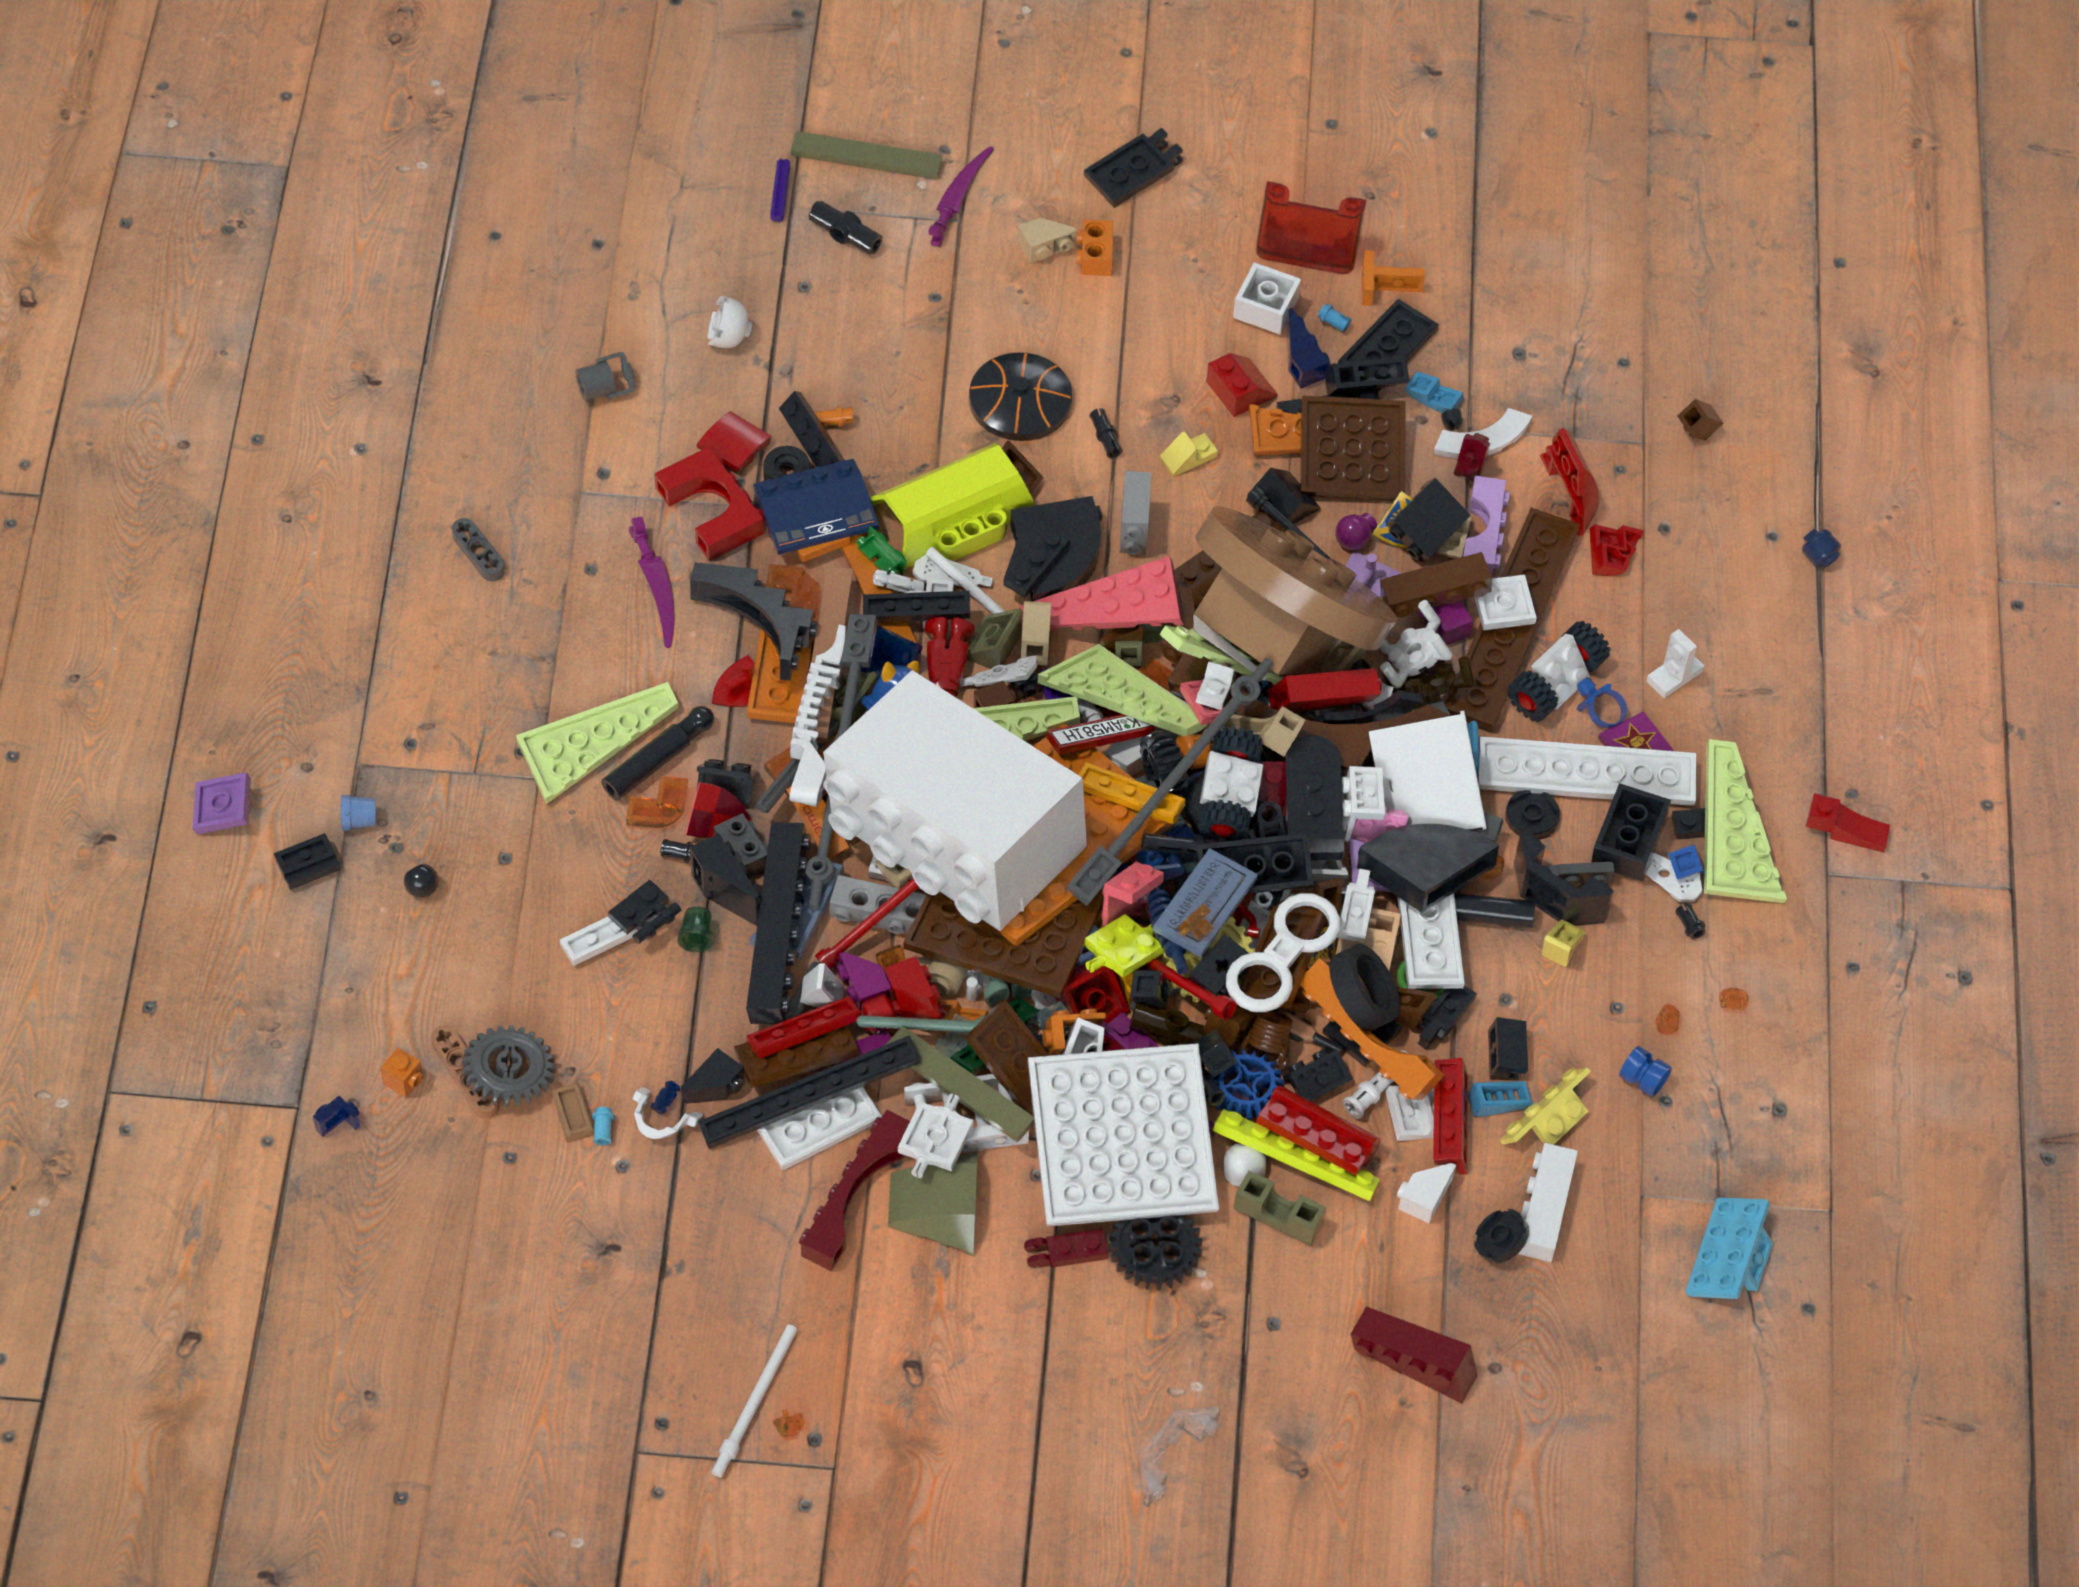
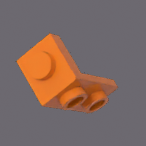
(1054, 1034)

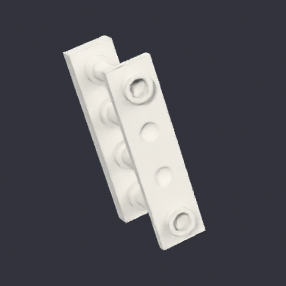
(981, 1137)

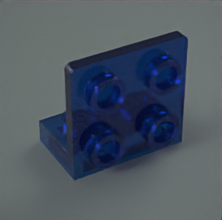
(893, 649)

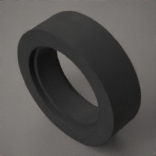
(1344, 975)

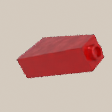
(1325, 690)

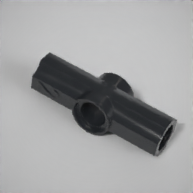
(845, 227)

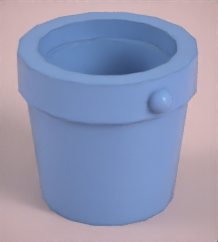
(357, 812)

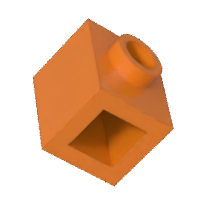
(401, 1072)

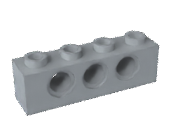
(852, 891)

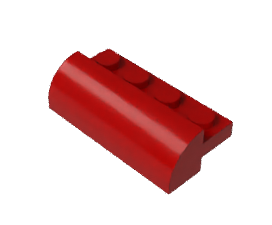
(1318, 1130)

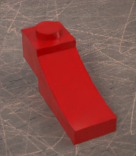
(1845, 824)

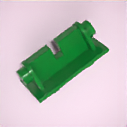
(877, 545)

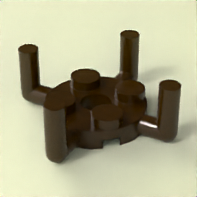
(1437, 680)

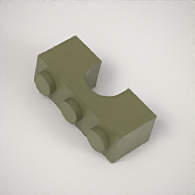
(1260, 1201)

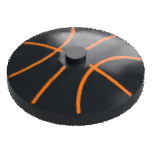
(1020, 396)

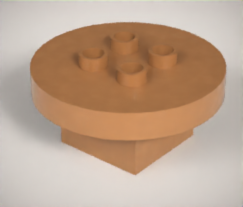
(1283, 596)

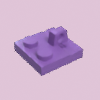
(221, 803)

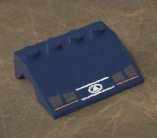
(815, 506)

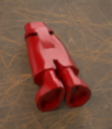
(947, 663)

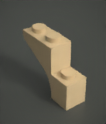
(1276, 732)

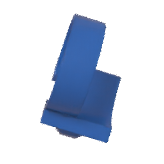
(1587, 688)

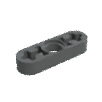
(478, 560)

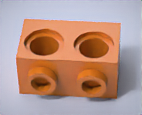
(1096, 247)

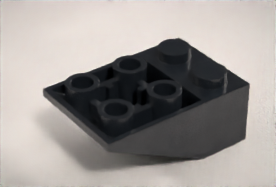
(724, 878)

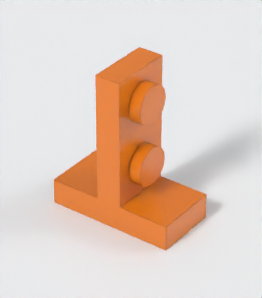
(1388, 278)

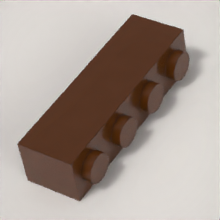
(1437, 584)

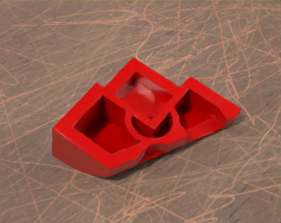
(1612, 548)

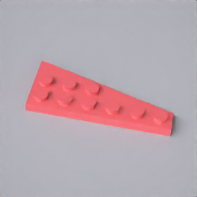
(1120, 600)

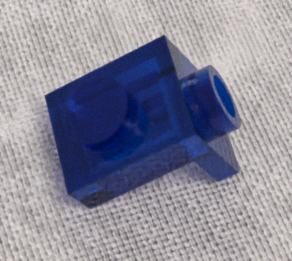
(333, 1114)

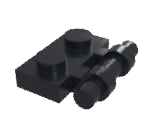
(641, 905)

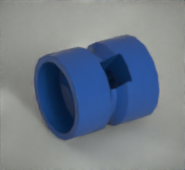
(1645, 1071)

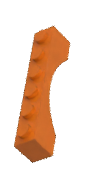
(1411, 1072)

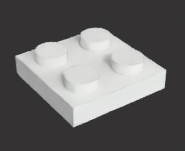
(1507, 604)

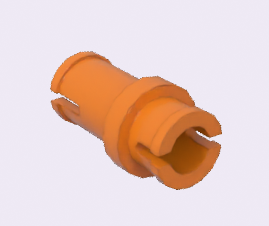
(835, 417)

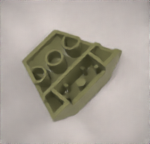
(937, 1204)

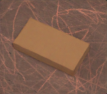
(572, 1112)

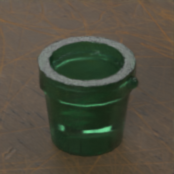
(696, 930)

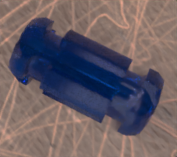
(665, 1097)

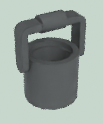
(598, 381)

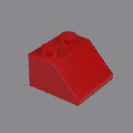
(1238, 383)
(1094, 991)

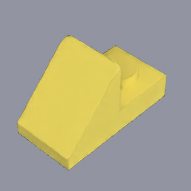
(1188, 453)
(1561, 942)

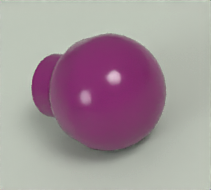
(1355, 531)

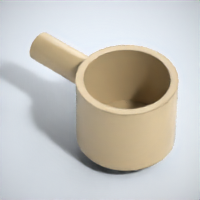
(944, 975)

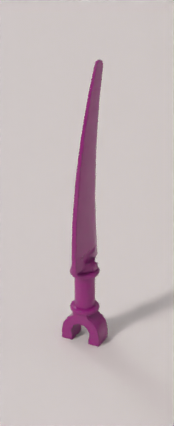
(954, 195)
(656, 577)

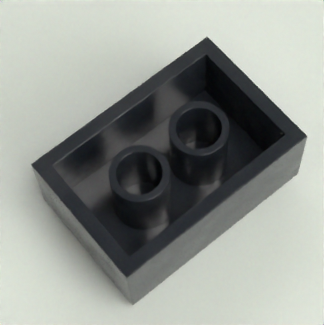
(1631, 831)

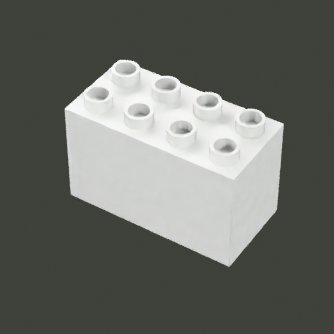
(955, 801)

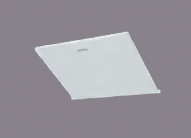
(1430, 772)

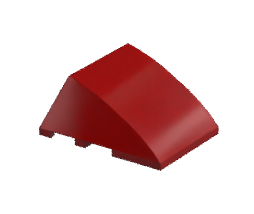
(1567, 460)

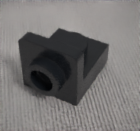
(1026, 688)

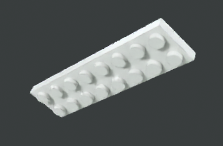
(1584, 769)

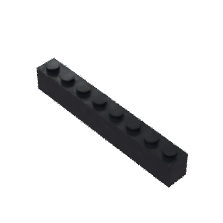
(778, 923)

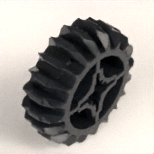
(1159, 758)

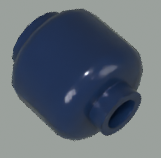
(1821, 547)

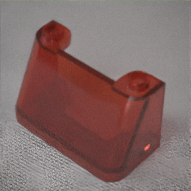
(1309, 233)

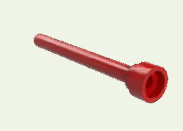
(831, 955)
(1222, 1006)

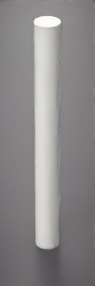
(963, 581)

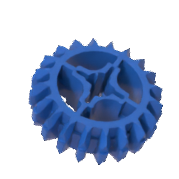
(1251, 1077)

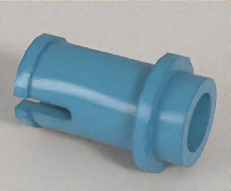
(1334, 317)

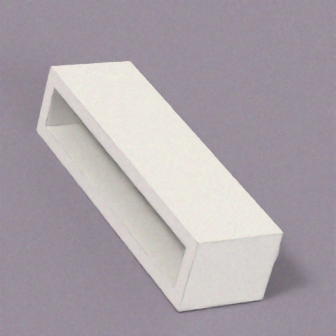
(1547, 1200)

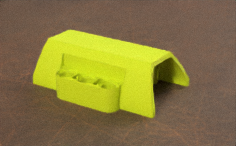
(957, 505)

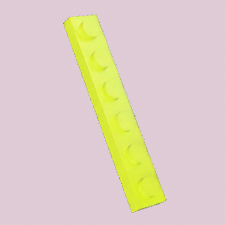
(1269, 1143)

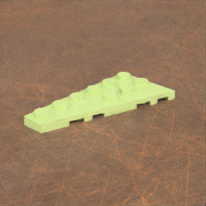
(1196, 645)
(1114, 684)
(578, 744)
(1735, 840)

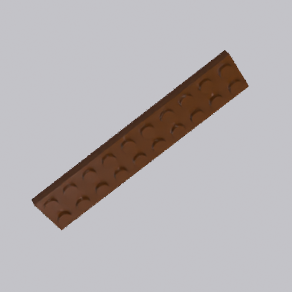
(1499, 652)

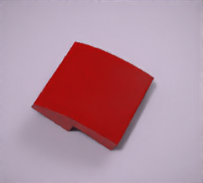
(734, 440)

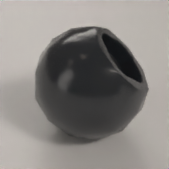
(421, 881)

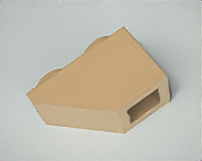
(1045, 238)
(1036, 631)

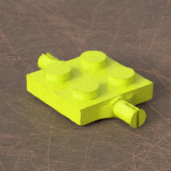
(1122, 946)

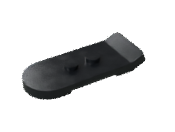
(1315, 796)

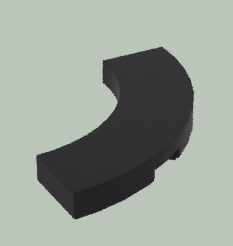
(1392, 707)

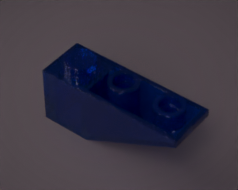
(1305, 357)

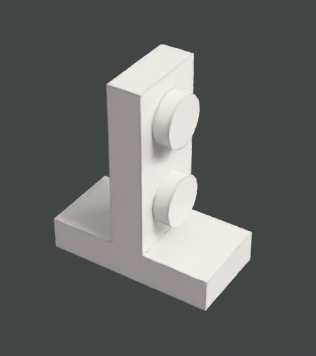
(1678, 666)

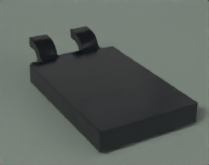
(1133, 167)

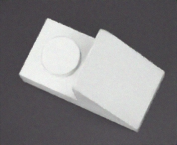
(1216, 685)

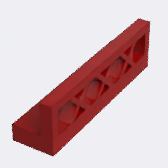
(1451, 1115)

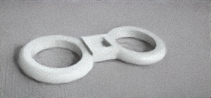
(1282, 952)

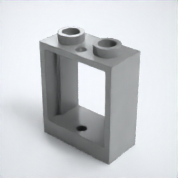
(1135, 512)

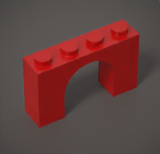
(706, 473)

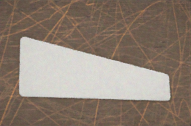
(1205, 631)

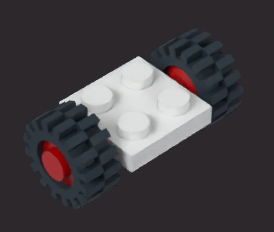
(1559, 671)
(1231, 784)

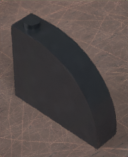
(1080, 522)
(1427, 861)

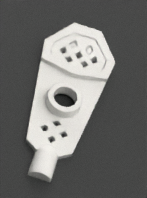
(938, 573)
(1012, 672)
(1671, 884)

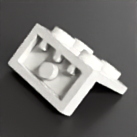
(1362, 797)

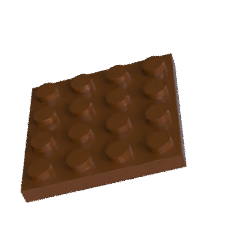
(1352, 447)

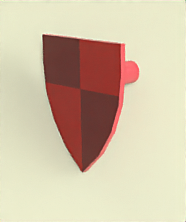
(710, 808)

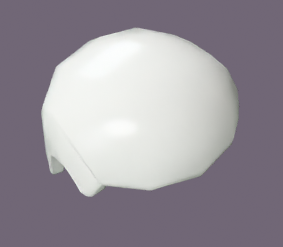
(1240, 1160)

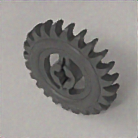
(498, 1084)

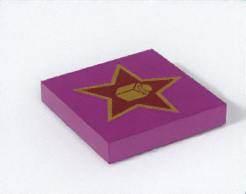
(1635, 733)

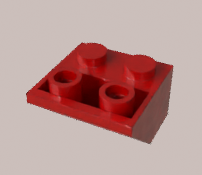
(913, 991)

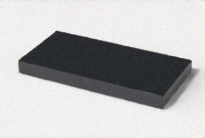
(1395, 334)

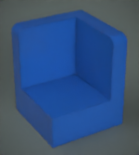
(1686, 862)

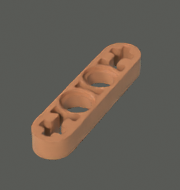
(446, 1055)

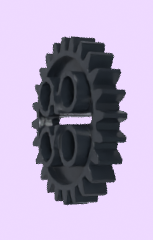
(1157, 1267)

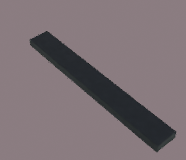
(809, 1092)

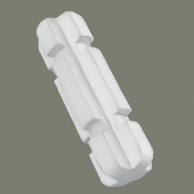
(896, 581)

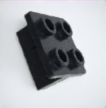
(735, 779)

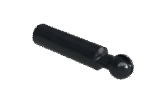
(657, 753)
(1493, 910)

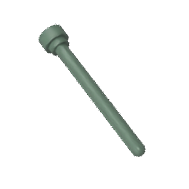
(918, 1023)

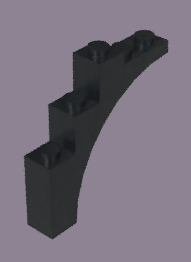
(766, 607)

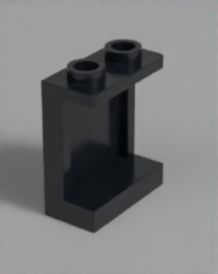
(1427, 520)

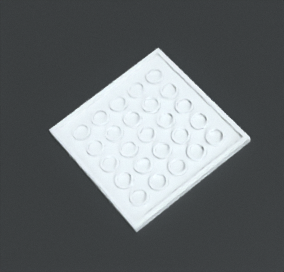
(1122, 1135)

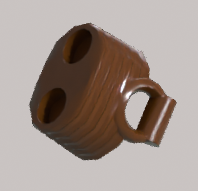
(1271, 1035)

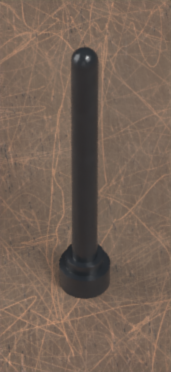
(1259, 499)

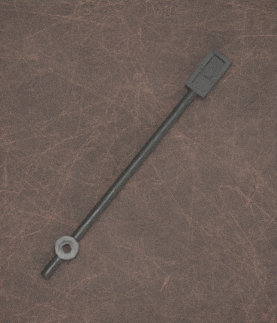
(856, 654)
(1104, 862)

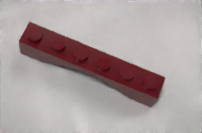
(826, 1237)

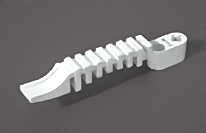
(811, 772)

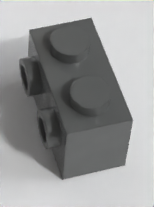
(745, 843)

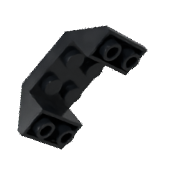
(1557, 896)

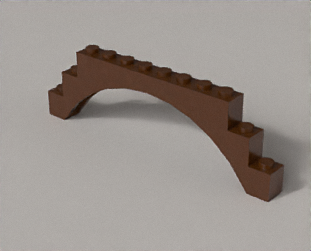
(1350, 739)

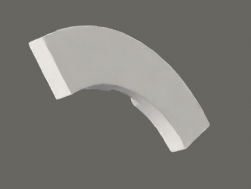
(1500, 434)

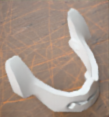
(642, 1096)

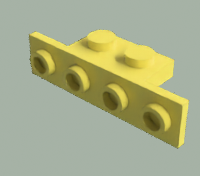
(1554, 1113)

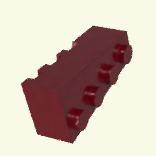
(1416, 1352)

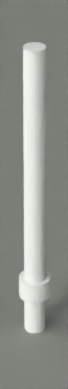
(731, 1446)

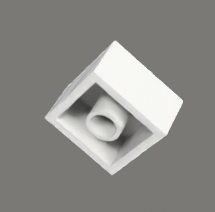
(1266, 298)

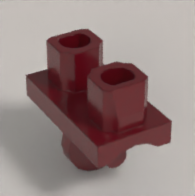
(1472, 456)

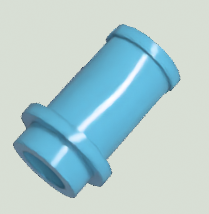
(602, 1130)

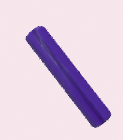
(780, 190)

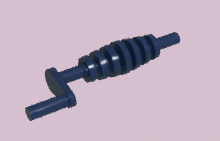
(1158, 902)

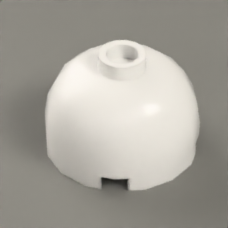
(728, 324)

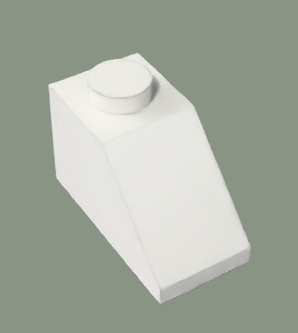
(1425, 1191)

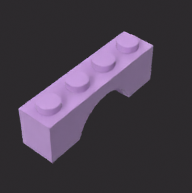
(1487, 503)

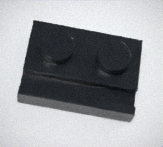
(307, 861)

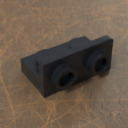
(1319, 1075)

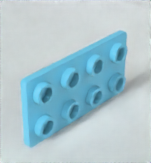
(1732, 1250)

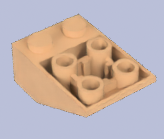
(1379, 937)

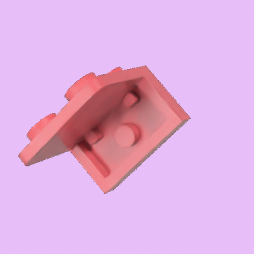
(1125, 890)

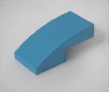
(1430, 393)

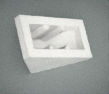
(821, 987)

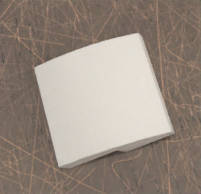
(1411, 1117)

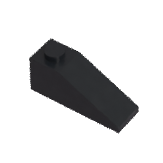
(1365, 375)

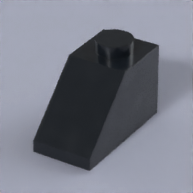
(714, 1079)

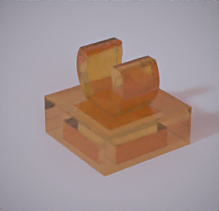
(1196, 923)

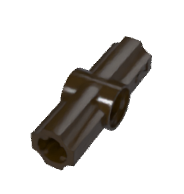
(1169, 1027)

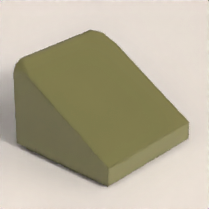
(1129, 652)

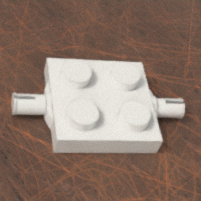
(935, 1136)

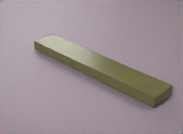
(866, 155)
(970, 1089)

